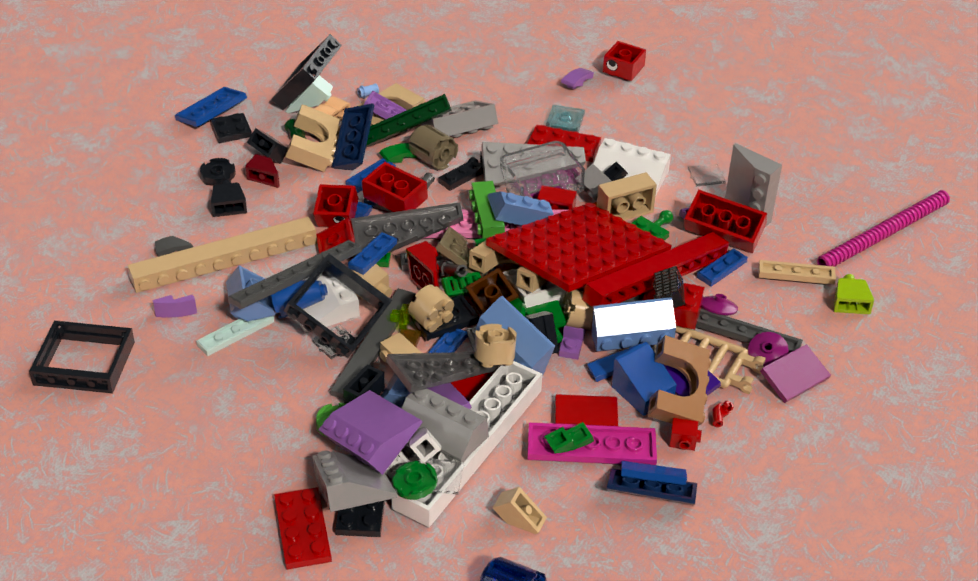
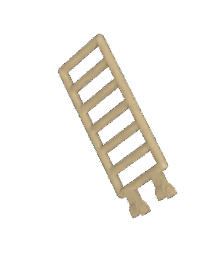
(743, 358)

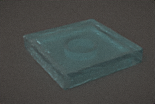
(565, 118)

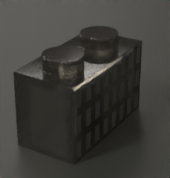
(669, 284)

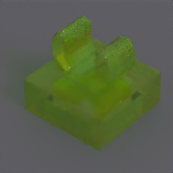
(401, 316)

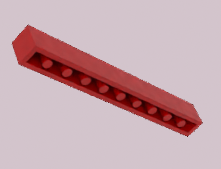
(639, 277)

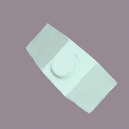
(312, 95)

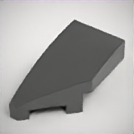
(170, 244)

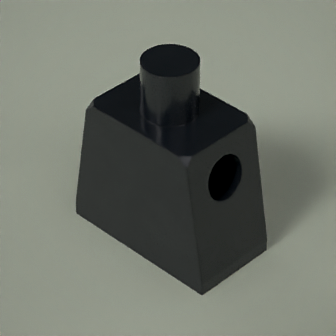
(228, 199)

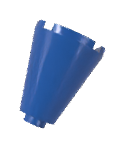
(314, 295)

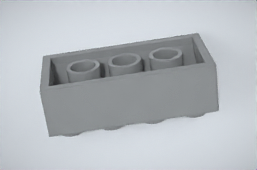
(451, 424)

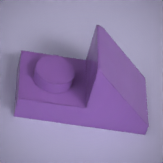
(571, 342)

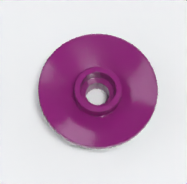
(719, 305)
(777, 342)

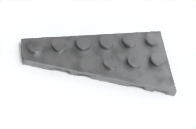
(406, 225)
(428, 370)

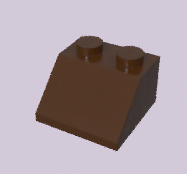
(489, 289)

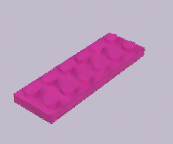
(610, 445)

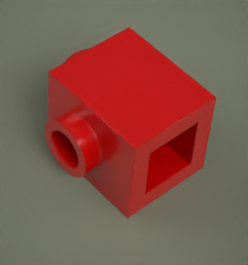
(685, 434)

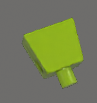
(853, 296)

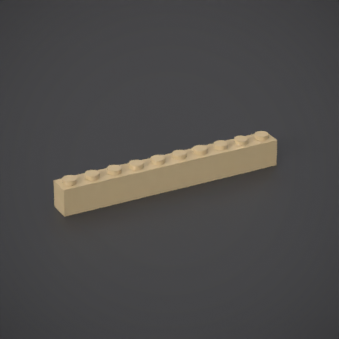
(222, 254)

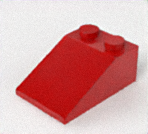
(423, 265)
(688, 314)

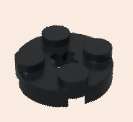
(209, 172)

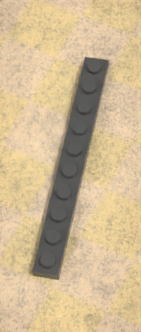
(732, 327)

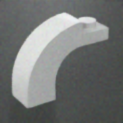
(420, 445)

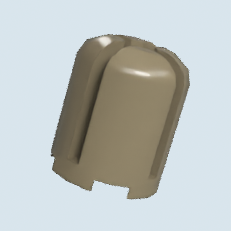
(433, 146)

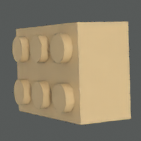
(628, 196)

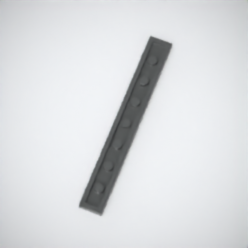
(290, 275)
(370, 347)

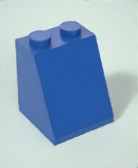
(639, 377)

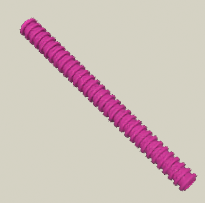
(884, 229)

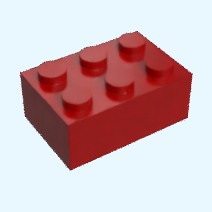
(394, 188)

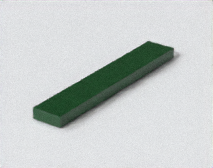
(408, 119)

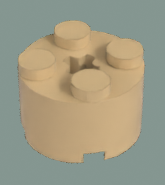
(431, 308)
(576, 311)
(495, 345)

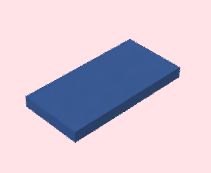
(210, 106)

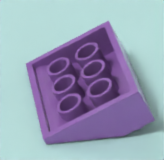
(371, 429)

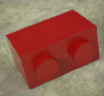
(558, 198)

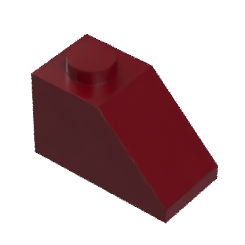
(262, 170)

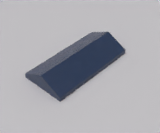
(353, 137)
(652, 489)

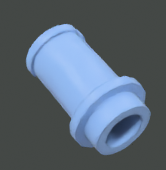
(365, 91)

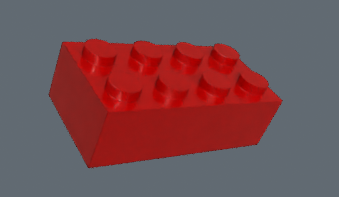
(728, 219)

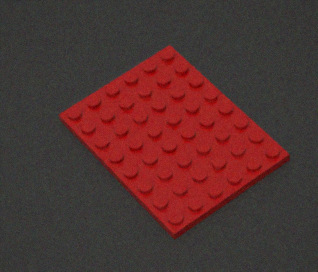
(577, 246)

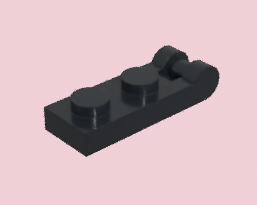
(461, 174)

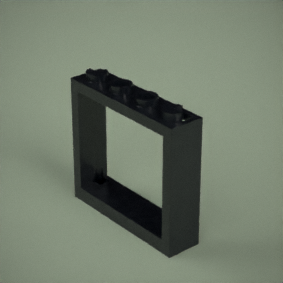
(302, 75)
(353, 282)
(82, 380)

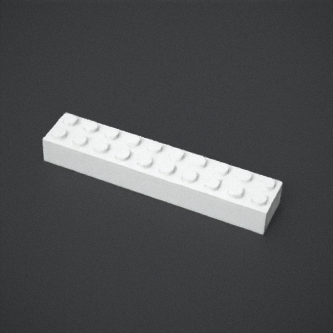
(502, 403)

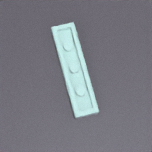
(231, 333)

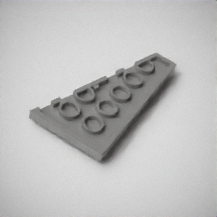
(493, 151)

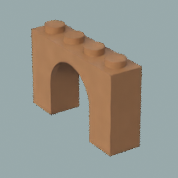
(694, 364)

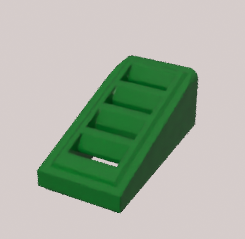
(469, 278)

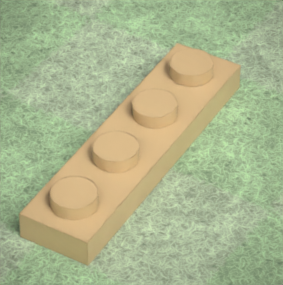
(797, 272)

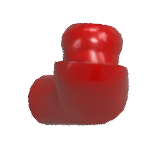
(720, 411)

